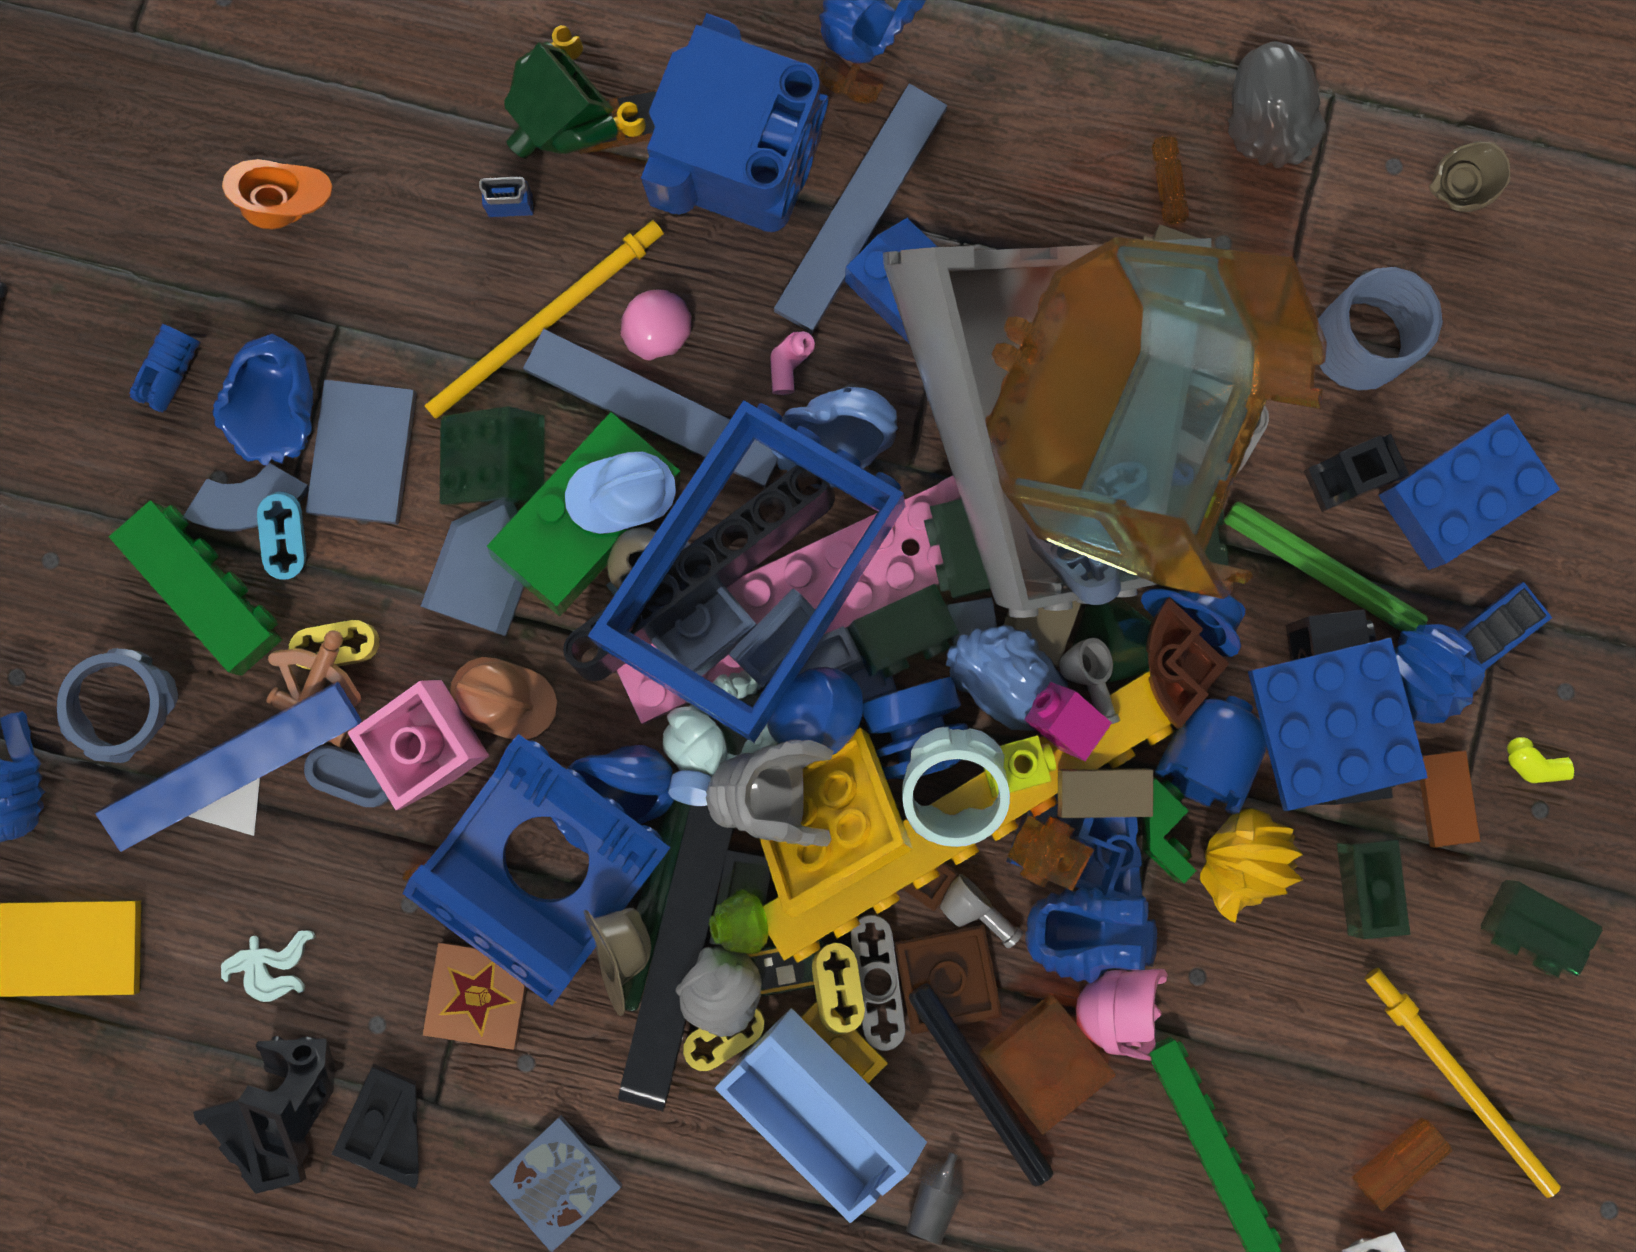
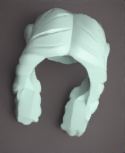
(697, 742)

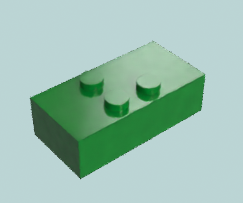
(544, 543)

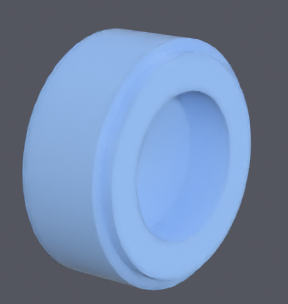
(689, 787)

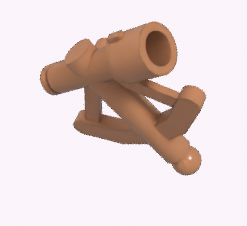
(321, 667)

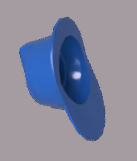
(1215, 615)

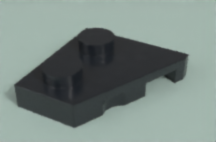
(383, 1128)
(237, 1145)

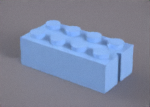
(821, 1116)

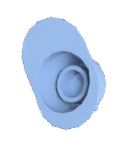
(620, 492)

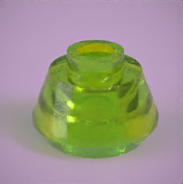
(740, 923)

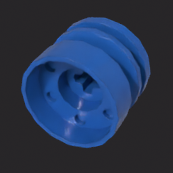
(908, 717)

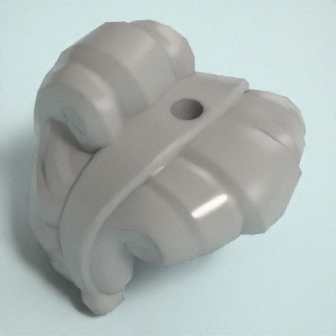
(720, 991)

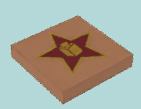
(473, 999)

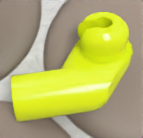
(1534, 766)

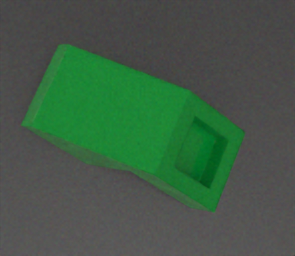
(1166, 814)

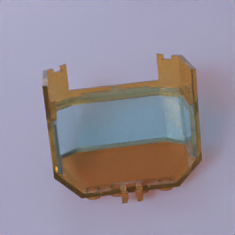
(1145, 397)

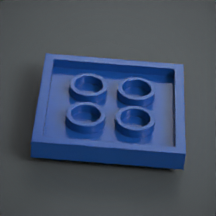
(1337, 724)

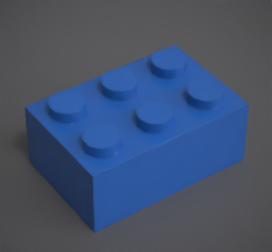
(1469, 492)

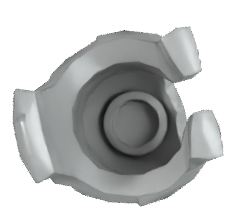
(765, 792)

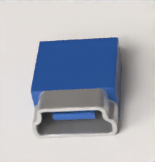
(506, 196)

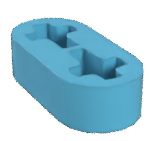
(270, 536)

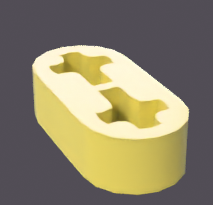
(346, 654)
(827, 991)
(726, 1049)

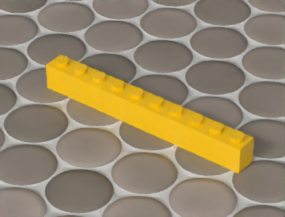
(798, 936)

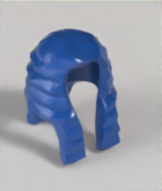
(864, 27)
(19, 780)
(1088, 933)

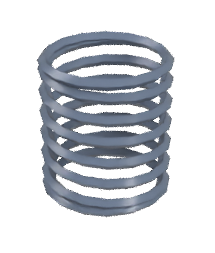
(1409, 304)

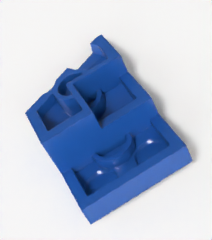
(1115, 855)

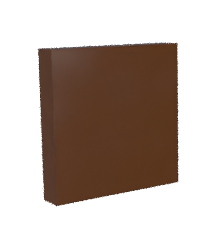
(957, 970)

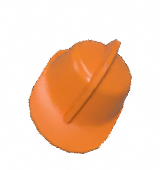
(274, 192)

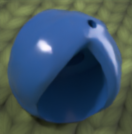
(819, 707)

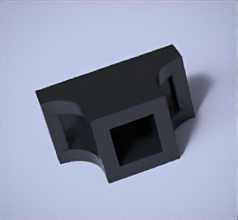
(1356, 472)

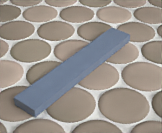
(860, 208)
(640, 402)

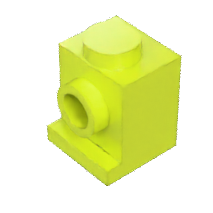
(1041, 763)

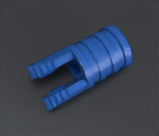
(163, 368)

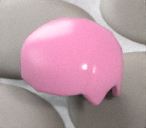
(655, 324)

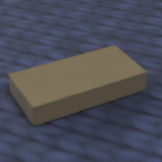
(1105, 793)

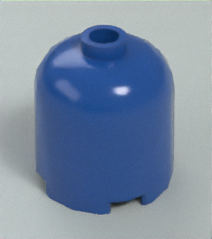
(1216, 753)

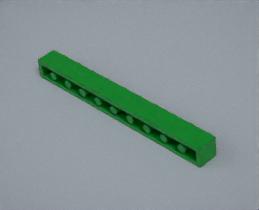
(1212, 1149)

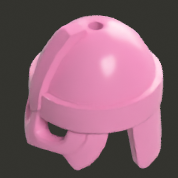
(1121, 1011)

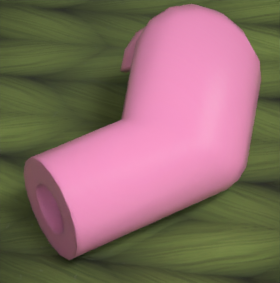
(786, 358)

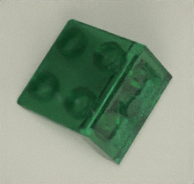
(491, 456)

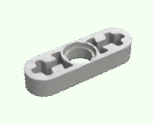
(894, 1014)

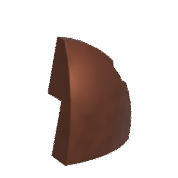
(1180, 663)

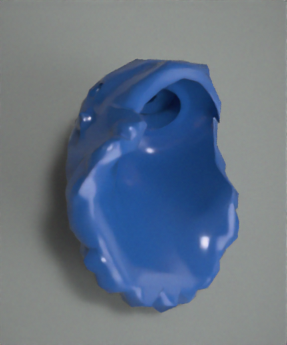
(266, 401)

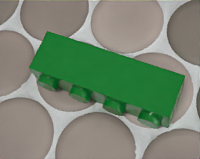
(196, 587)

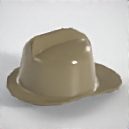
(621, 949)

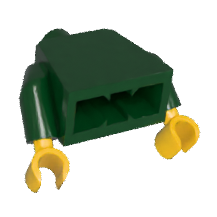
(559, 104)

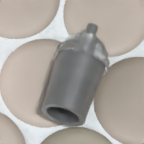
(936, 1200)

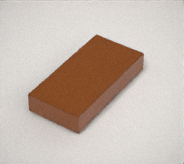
(1449, 800)

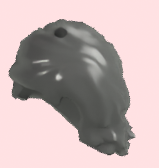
(1276, 106)

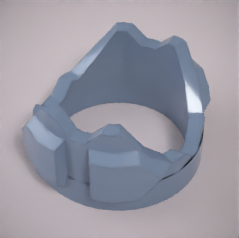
(79, 729)

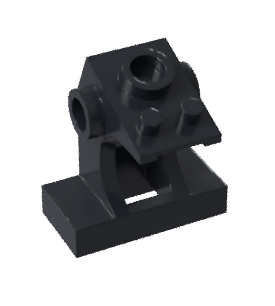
(286, 1115)

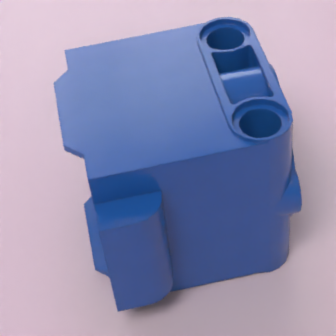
(733, 129)

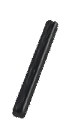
(980, 1084)

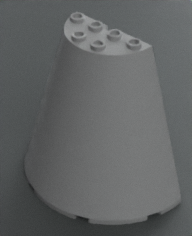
(953, 317)

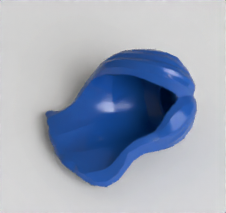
(632, 777)

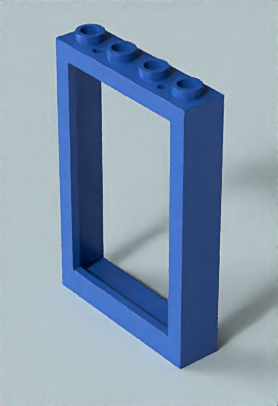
(802, 448)

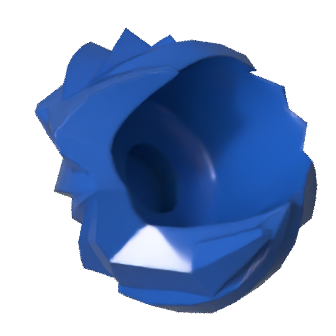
(1437, 671)

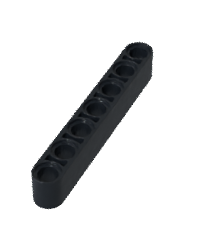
(725, 564)
(676, 952)

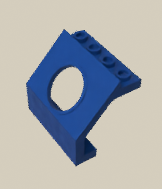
(478, 900)

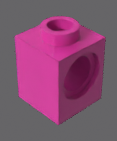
(1067, 720)

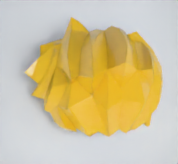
(1249, 862)

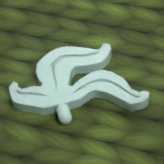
(257, 980)

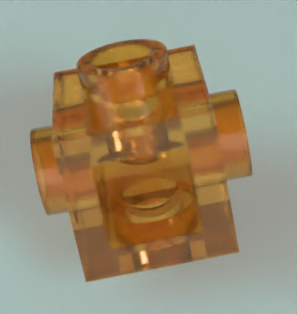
(1042, 846)

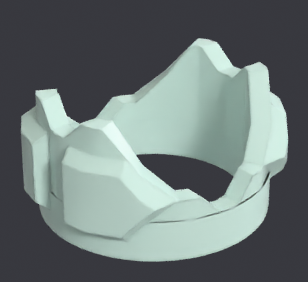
(970, 824)

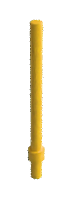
(1404, 1012)

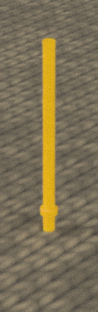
(632, 247)

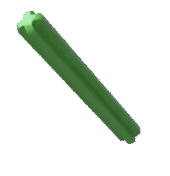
(1324, 568)

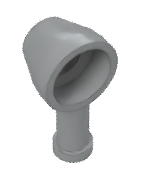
(1091, 665)
(967, 903)

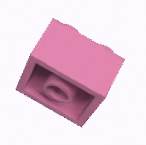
(418, 743)

